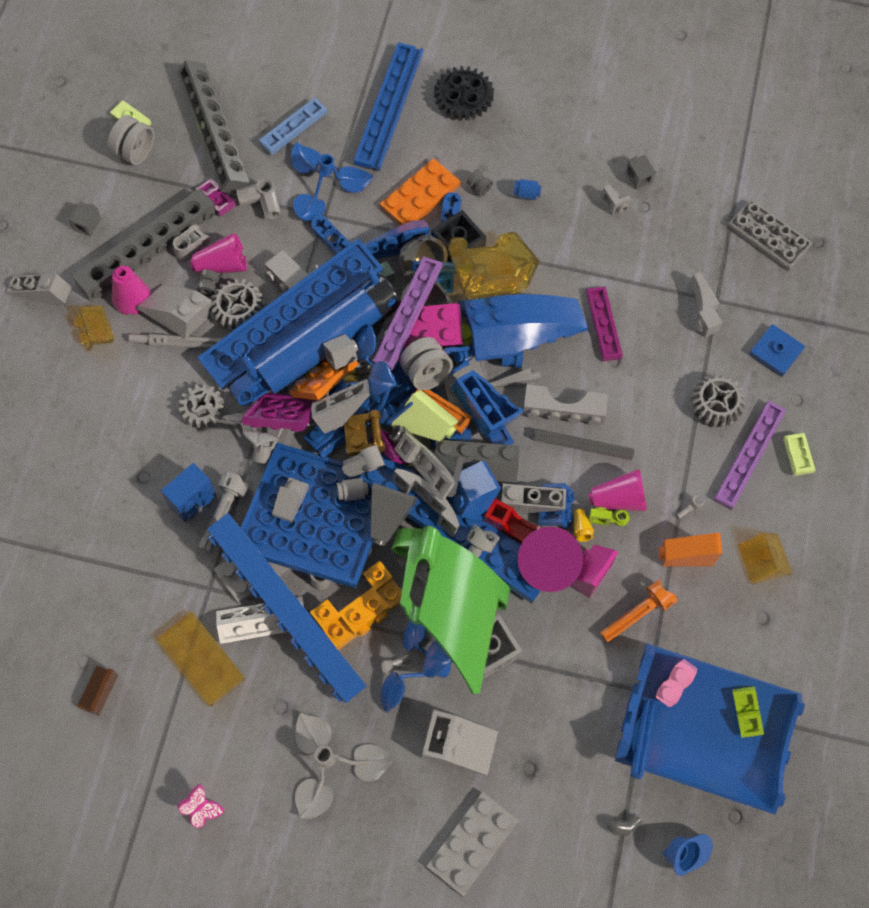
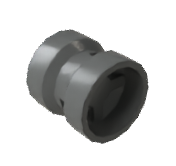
(479, 182)
(207, 283)

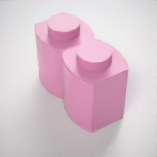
(673, 687)

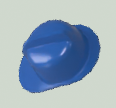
(688, 853)

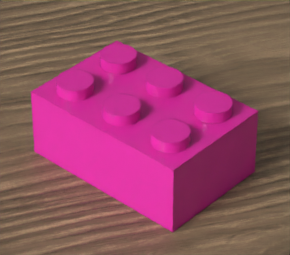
(438, 322)

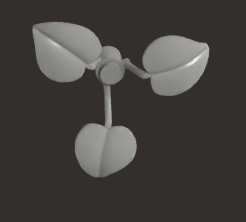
(260, 441)
(311, 737)

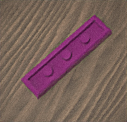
(604, 324)

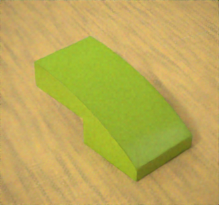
(748, 712)

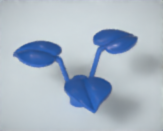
(307, 159)
(381, 377)
(436, 664)

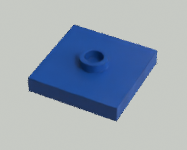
(777, 350)

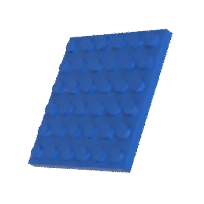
(327, 534)

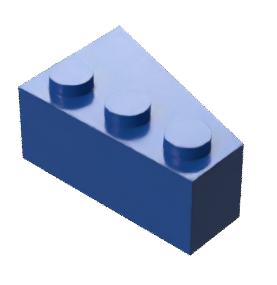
(485, 404)

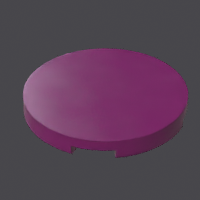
(550, 559)

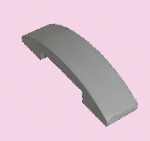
(427, 464)
(408, 481)

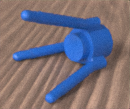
(461, 355)
(390, 412)

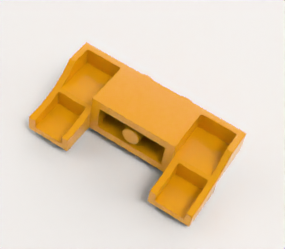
(363, 612)

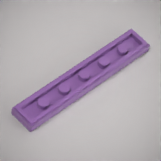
(408, 312)
(749, 455)

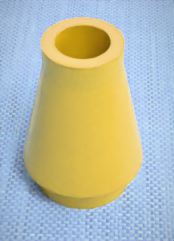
(582, 527)

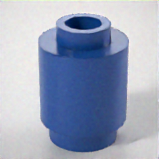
(527, 189)

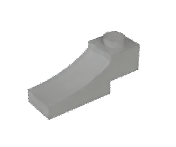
(707, 320)

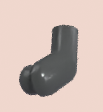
(624, 828)

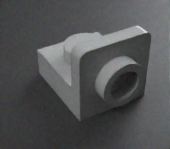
(613, 202)

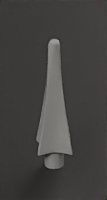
(521, 378)

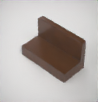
(97, 690)

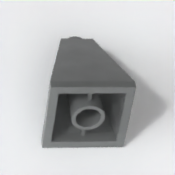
(388, 512)

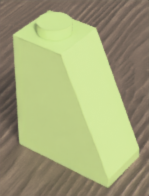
(426, 418)

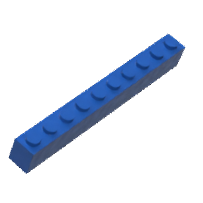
(287, 608)

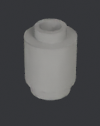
(352, 489)

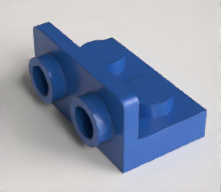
(561, 517)

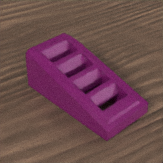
(389, 448)

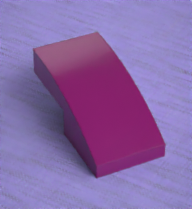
(222, 201)

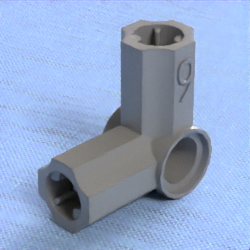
(255, 193)

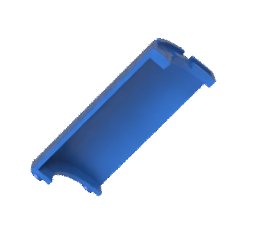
(701, 735)

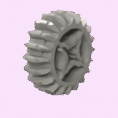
(236, 297)
(712, 409)

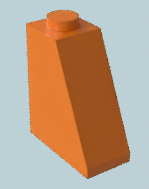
(691, 550)

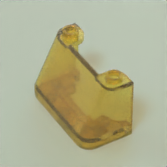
(493, 269)

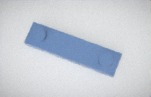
(293, 126)

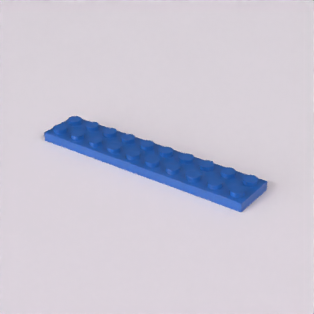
(290, 312)
(501, 560)

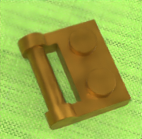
(356, 432)

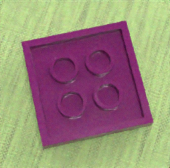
(279, 412)

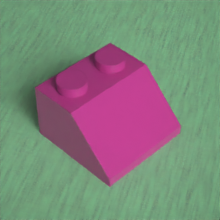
(595, 566)

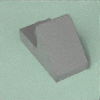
(290, 499)

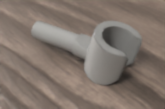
(692, 506)
(387, 665)

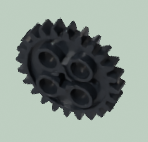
(477, 96)

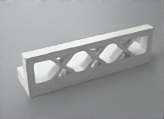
(247, 627)

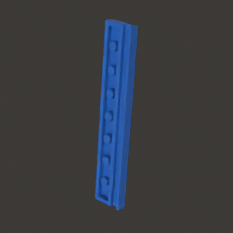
(388, 107)
(326, 443)

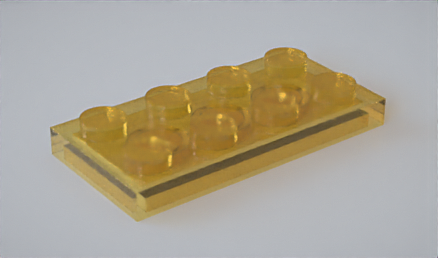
(201, 659)

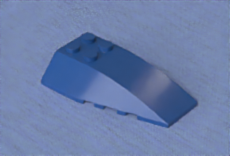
(519, 322)

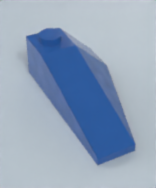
(393, 241)

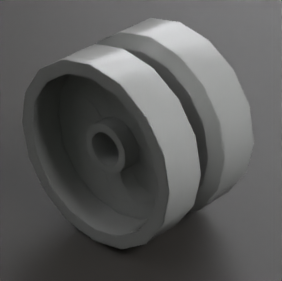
(131, 140)
(426, 363)

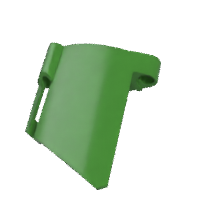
(457, 598)

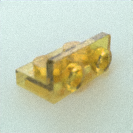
(93, 326)

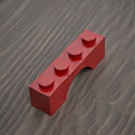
(509, 521)

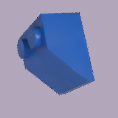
(475, 491)

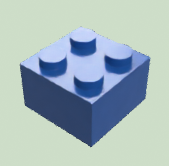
(189, 492)

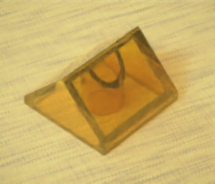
(764, 558)

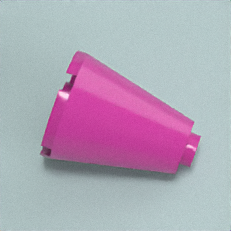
(221, 256)
(128, 290)
(620, 493)

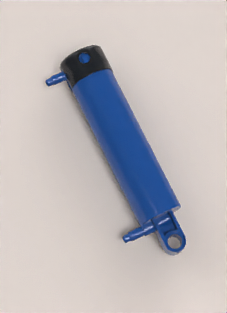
(305, 347)

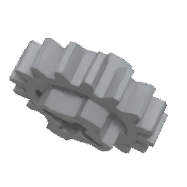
(201, 414)

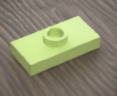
(125, 109)
(799, 454)

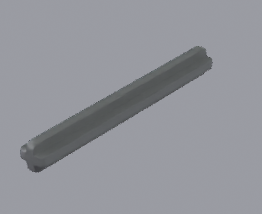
(583, 444)

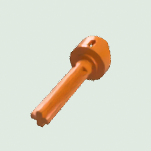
(657, 597)

